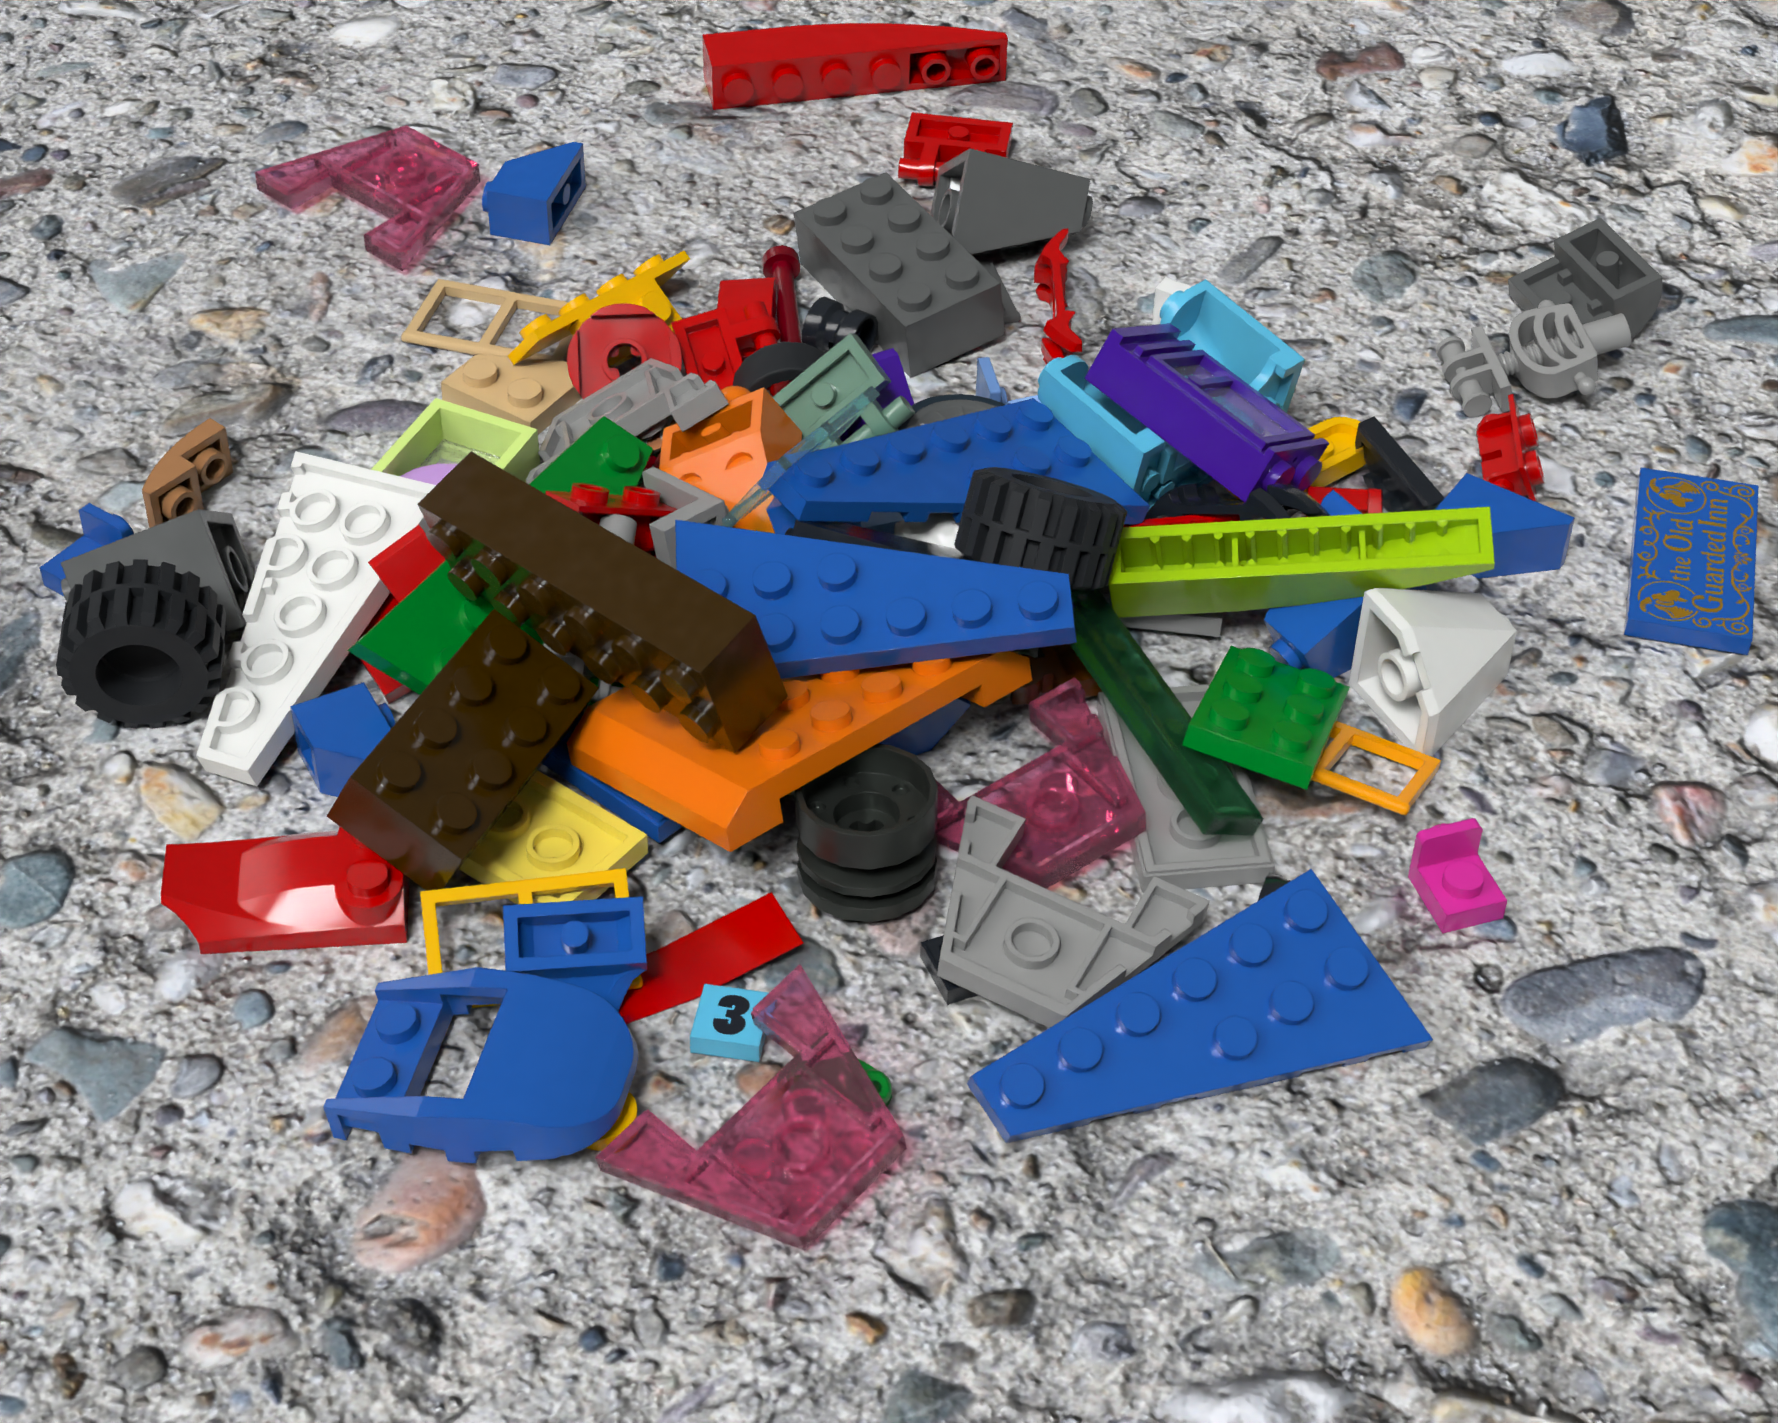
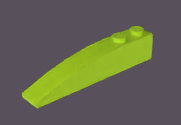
(1293, 560)

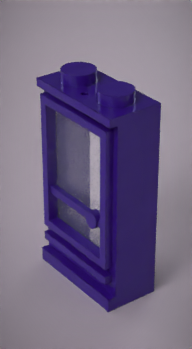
(1205, 410)

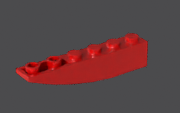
(845, 61)

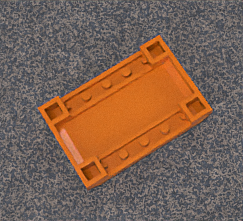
(811, 732)

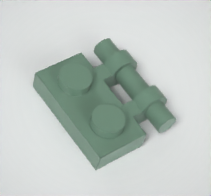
(833, 384)

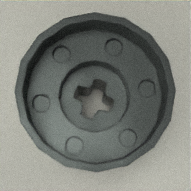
(869, 835)

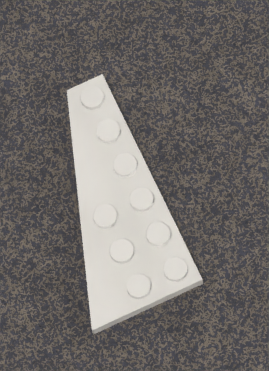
(306, 606)

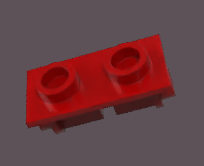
(1506, 451)
(636, 502)

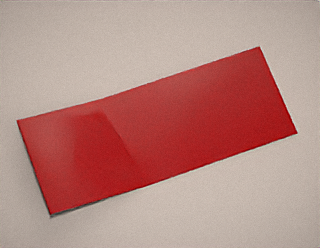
(711, 957)

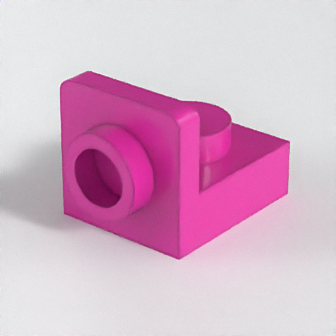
(1453, 876)

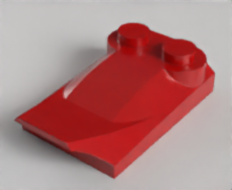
(285, 893)

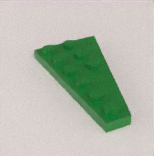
(437, 619)

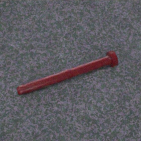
(784, 265)

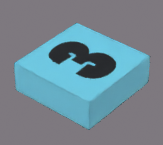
(725, 1024)

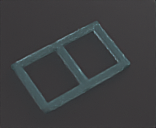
(819, 439)

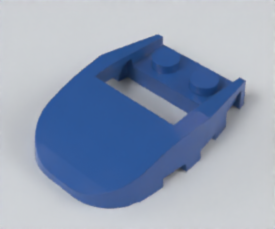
(542, 1084)

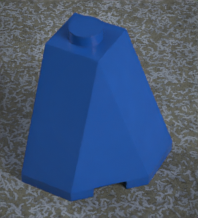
(1323, 632)

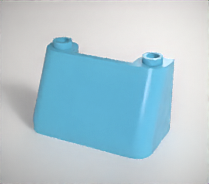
(1127, 444)

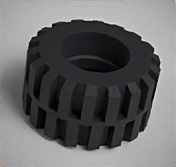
(1040, 525)
(142, 644)

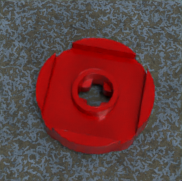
(607, 331)

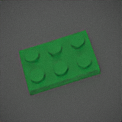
(1267, 716)

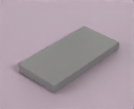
(1172, 841)

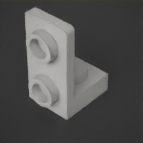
(692, 506)

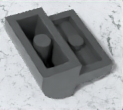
(1595, 275)

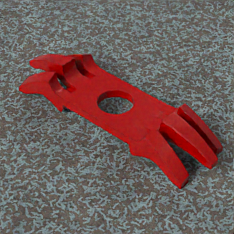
(1052, 275)

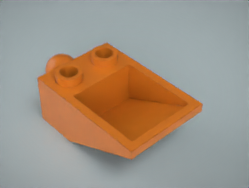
(732, 449)

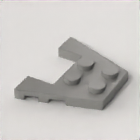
(637, 404)
(1037, 946)

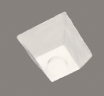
(1428, 660)

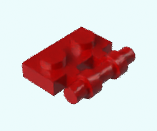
(942, 138)
(713, 344)

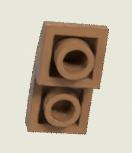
(187, 471)

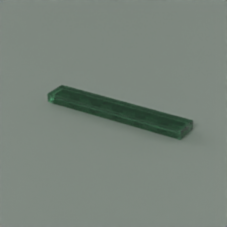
(1158, 720)

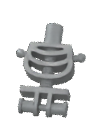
(1544, 368)

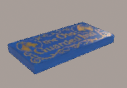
(1693, 561)

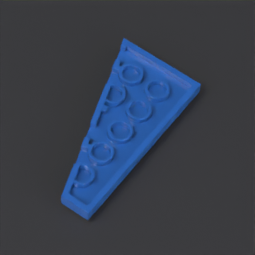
(933, 465)
(873, 606)
(1229, 1012)

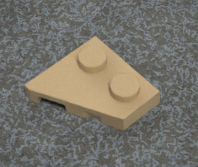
(521, 393)

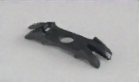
(1275, 503)

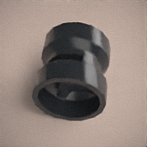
(830, 323)

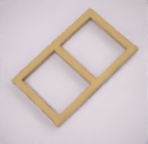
(509, 303)

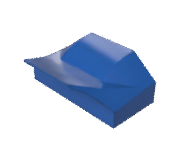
(579, 943)

